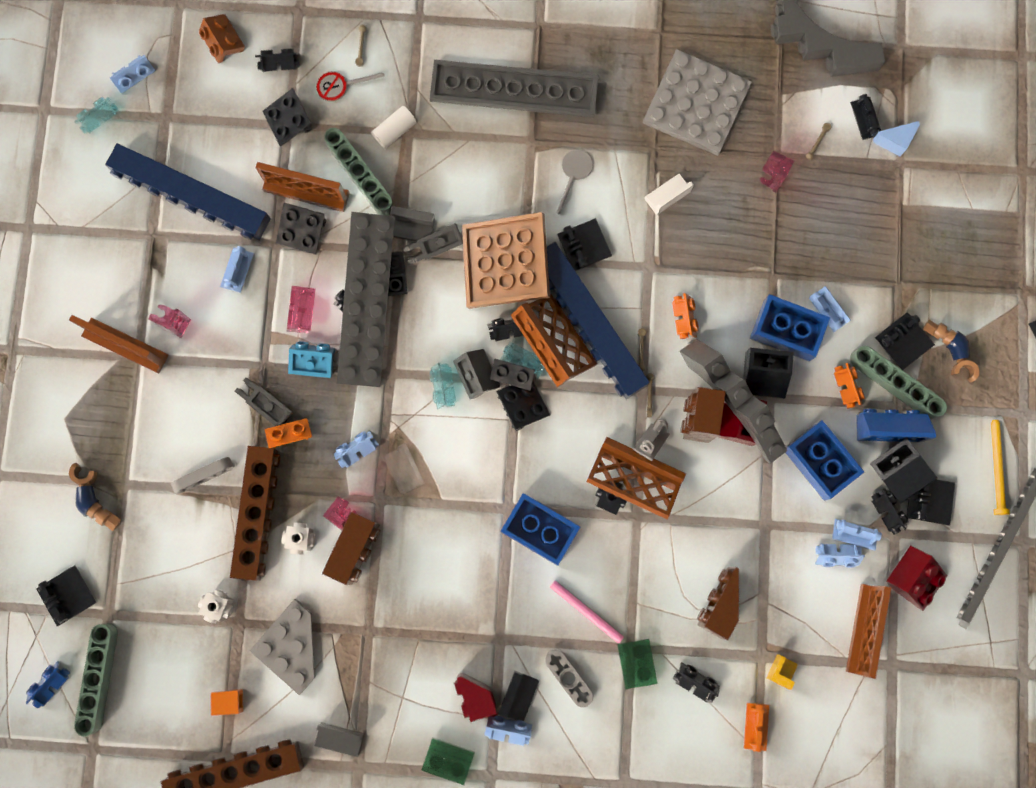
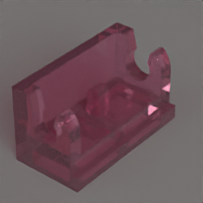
(778, 167)
(300, 309)
(173, 321)
(338, 513)

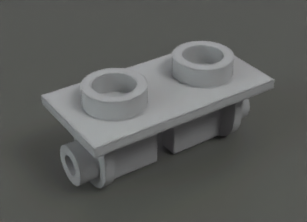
(652, 440)

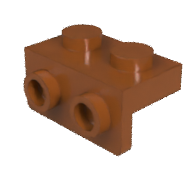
(220, 37)

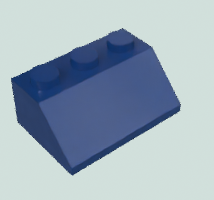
(894, 426)

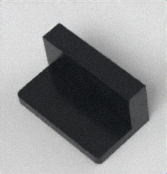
(518, 696)

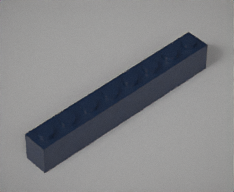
(187, 191)
(593, 325)

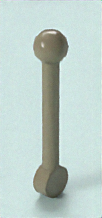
(359, 61)
(826, 128)
(641, 333)
(650, 377)

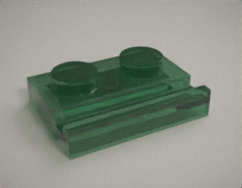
(637, 664)
(448, 761)

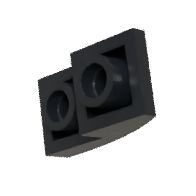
(397, 278)

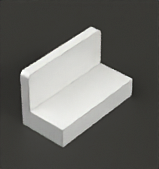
(668, 194)

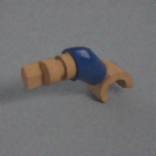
(958, 347)
(87, 502)

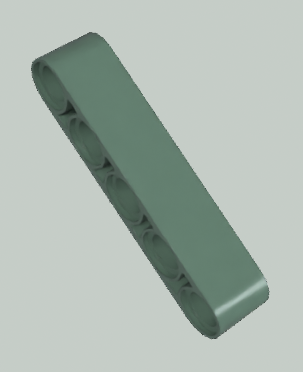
(356, 163)
(908, 383)
(88, 687)

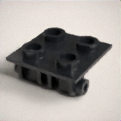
(287, 117)
(300, 228)
(584, 244)
(905, 340)
(522, 405)
(933, 503)
(65, 595)

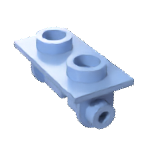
(131, 75)
(237, 269)
(828, 306)
(347, 452)
(856, 534)
(828, 556)
(518, 730)

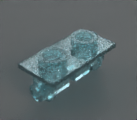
(89, 118)
(523, 357)
(440, 376)

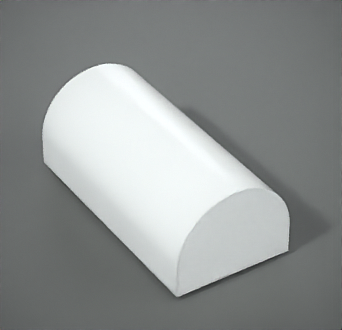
(394, 127)

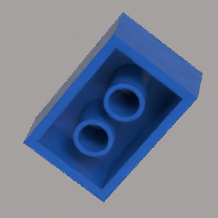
(790, 327)
(823, 460)
(540, 529)

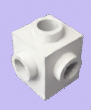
(307, 538)
(223, 606)

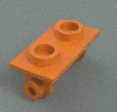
(685, 308)
(852, 393)
(288, 433)
(756, 727)

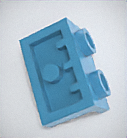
(311, 359)

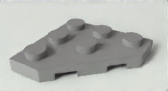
(289, 647)

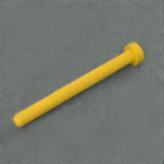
(998, 469)

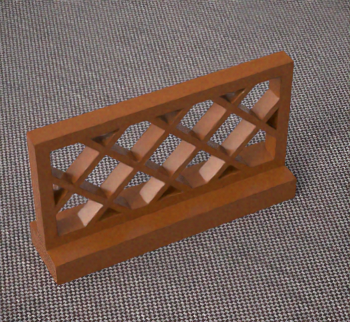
(303, 187)
(121, 343)
(545, 345)
(657, 471)
(868, 630)

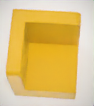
(782, 671)

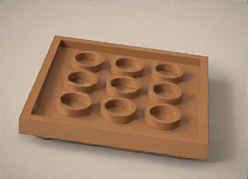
(505, 260)

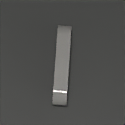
(202, 475)
(553, 668)

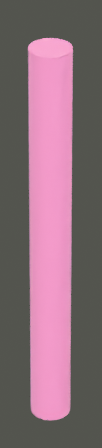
(587, 612)

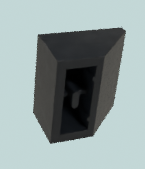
(768, 372)
(903, 470)

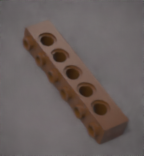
(248, 502)
(287, 750)

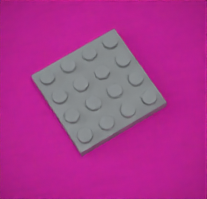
(697, 102)

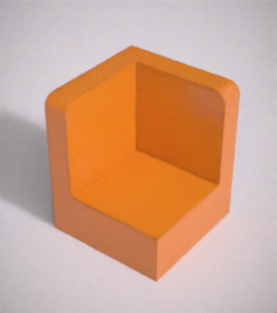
(227, 702)

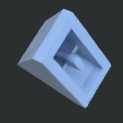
(897, 138)

